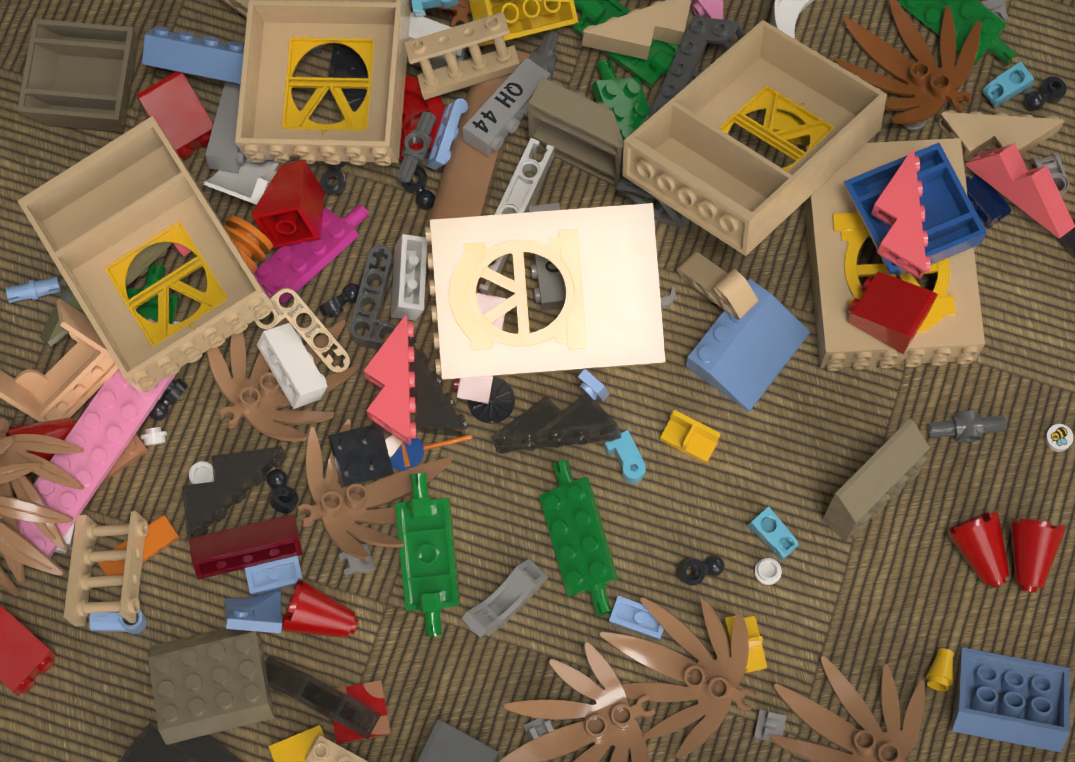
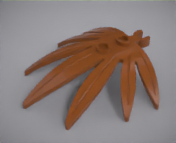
(924, 81)

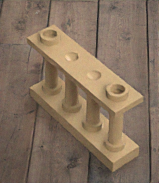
(467, 72)
(83, 559)

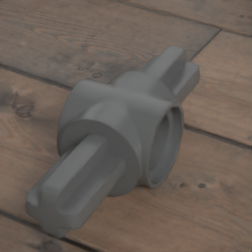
(545, 54)
(418, 136)
(967, 426)

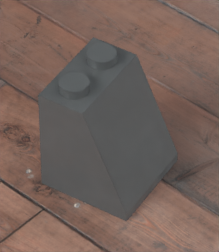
(452, 745)

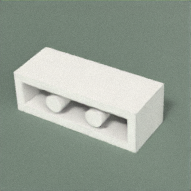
(409, 277)
(292, 365)

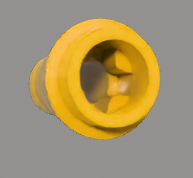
(941, 671)

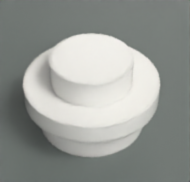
(154, 436)
(768, 571)

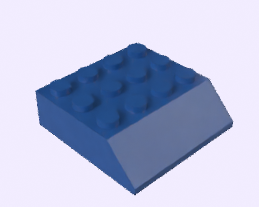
(949, 214)

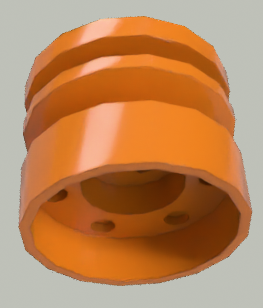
(249, 240)

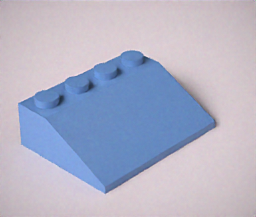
(193, 54)
(750, 352)
(1012, 700)

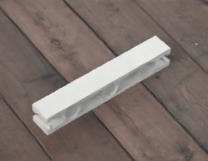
(521, 194)

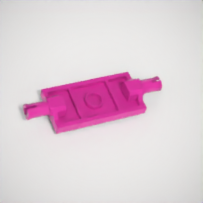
(298, 263)

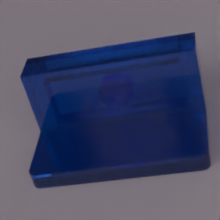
(986, 201)

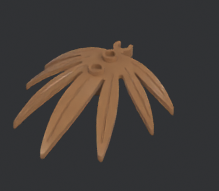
(261, 394)
(24, 489)
(344, 506)
(12, 542)
(708, 681)
(605, 723)
(870, 742)

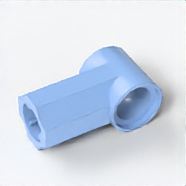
(116, 623)

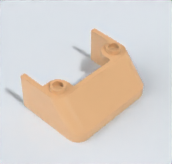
(69, 381)

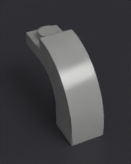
(506, 600)

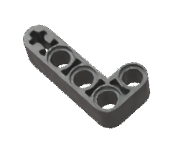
(374, 296)

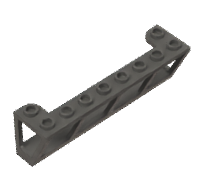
(699, 33)

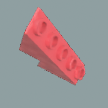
(1028, 189)
(902, 211)
(392, 374)

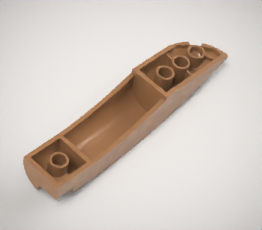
(469, 174)

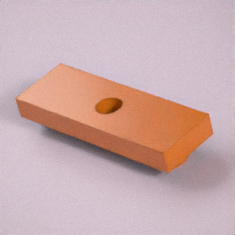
(159, 537)

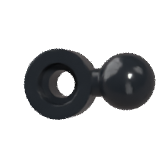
(1036, 99)
(334, 172)
(424, 198)
(334, 306)
(172, 393)
(283, 497)
(712, 566)

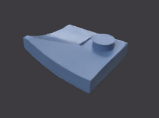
(254, 613)

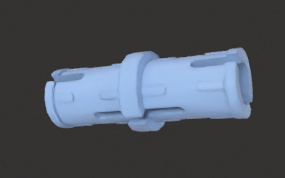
(33, 289)

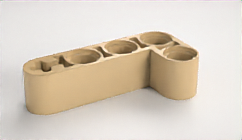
(725, 289)
(309, 331)

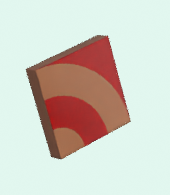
(372, 696)

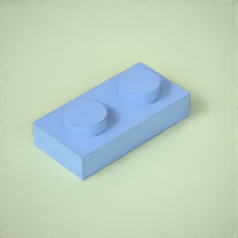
(593, 386)
(273, 575)
(635, 618)

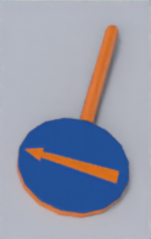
(412, 455)

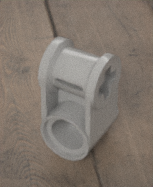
(1056, 169)

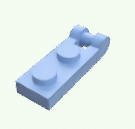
(446, 134)

